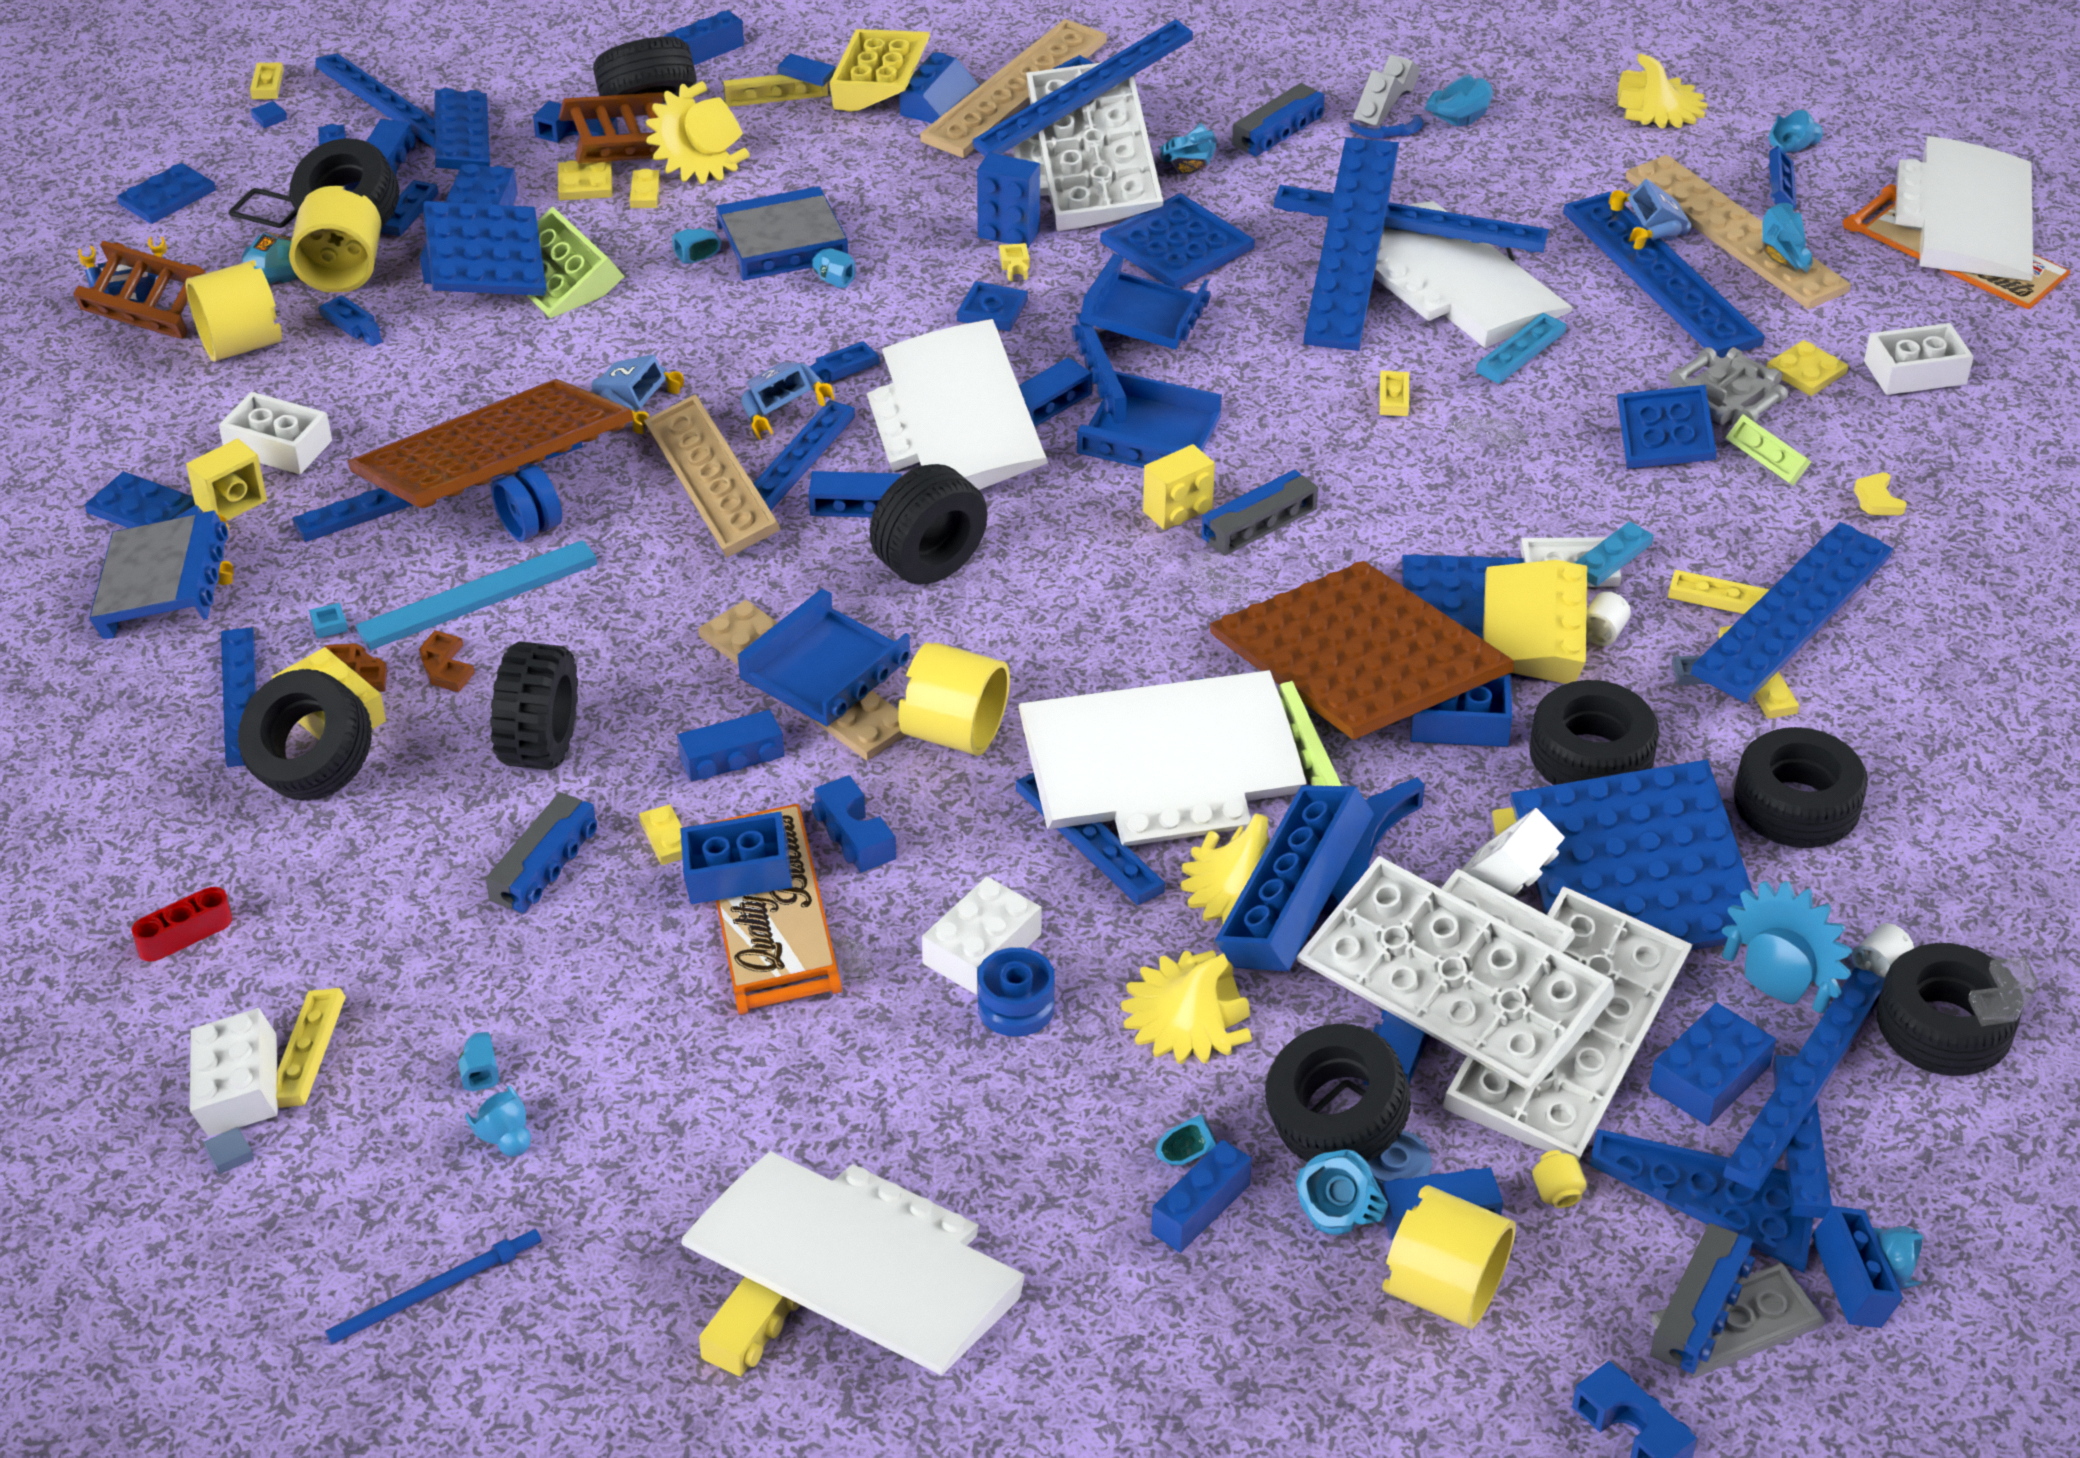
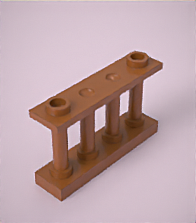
(611, 146)
(134, 313)

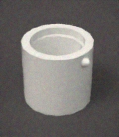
(1606, 618)
(1881, 949)

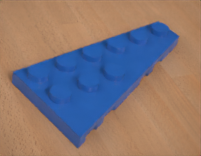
(1696, 1186)

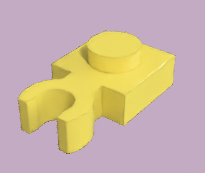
(1015, 260)

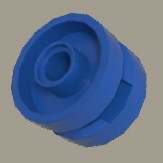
(526, 503)
(1016, 991)

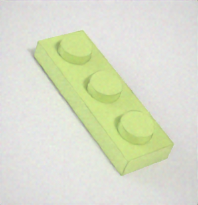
(1768, 450)

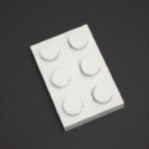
(1565, 550)

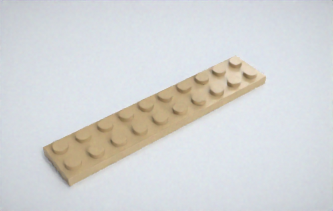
(1007, 89)
(1737, 231)

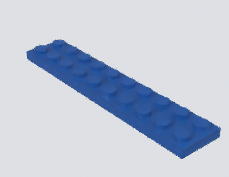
(1351, 244)
(1665, 277)
(1791, 612)

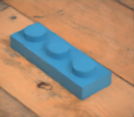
(1615, 552)

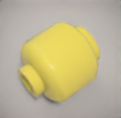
(1559, 1179)

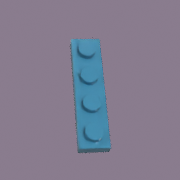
(1520, 348)

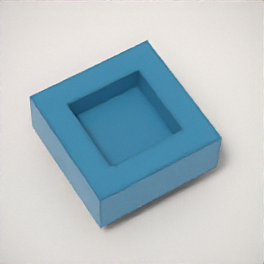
(328, 620)

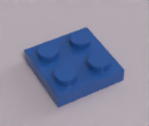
(992, 302)

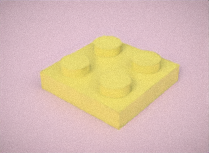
(584, 180)
(1808, 367)

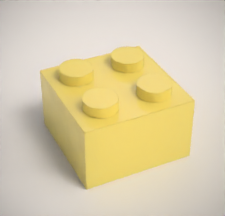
(227, 480)
(1178, 487)

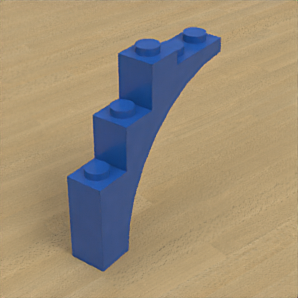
(1388, 810)

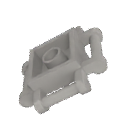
(1732, 384)

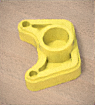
(1875, 497)

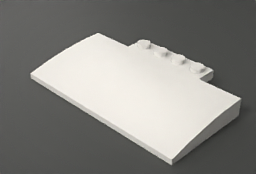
(1096, 157)
(1969, 208)
(1464, 282)
(956, 406)
(1163, 756)
(1462, 968)
(1576, 1093)
(860, 1257)

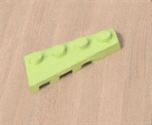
(1311, 752)

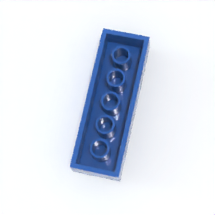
(477, 186)
(1294, 877)

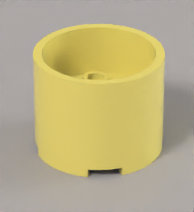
(335, 240)
(233, 310)
(954, 698)
(1449, 1257)

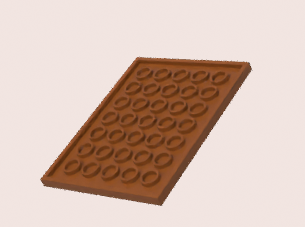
(490, 442)
(1361, 648)

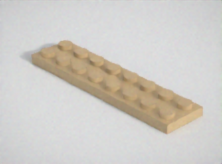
(712, 476)
(864, 728)

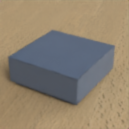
(1682, 668)
(228, 1150)

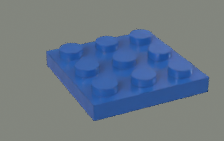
(1666, 426)

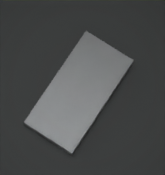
(1766, 1314)

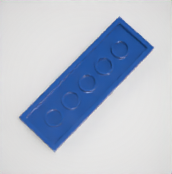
(461, 128)

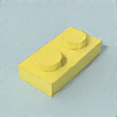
(267, 80)
(645, 188)
(1394, 393)
(663, 833)

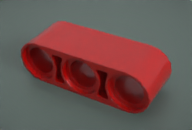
(181, 924)

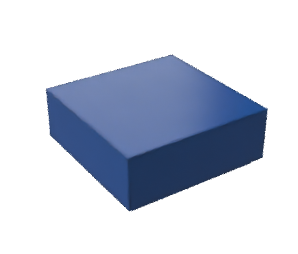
(268, 114)

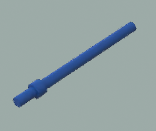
(501, 1252)

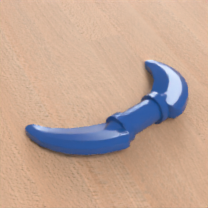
(1389, 131)

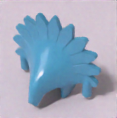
(1787, 944)

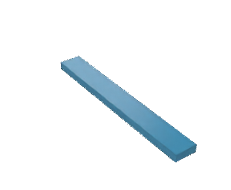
(476, 594)

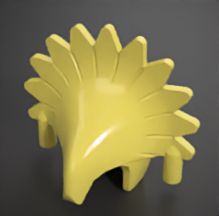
(1655, 98)
(695, 135)
(1223, 872)
(1188, 1007)

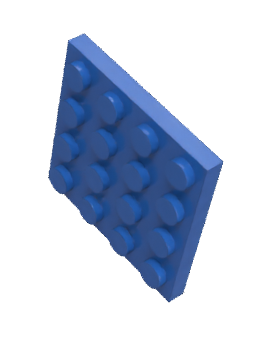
(1177, 241)
(484, 248)
(1452, 584)

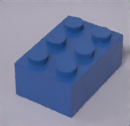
(1008, 199)
(1471, 718)
(736, 857)
(1712, 1063)

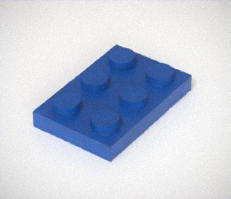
(166, 193)
(137, 501)

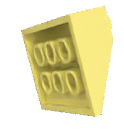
(875, 67)
(1538, 617)

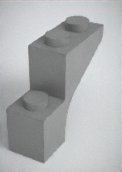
(1385, 88)

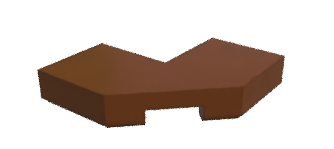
(437, 660)
(370, 669)

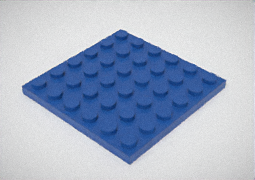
(1645, 847)

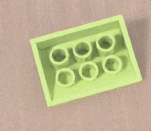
(572, 267)

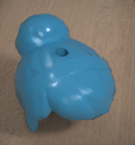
(1795, 131)
(502, 1122)
(1902, 1250)

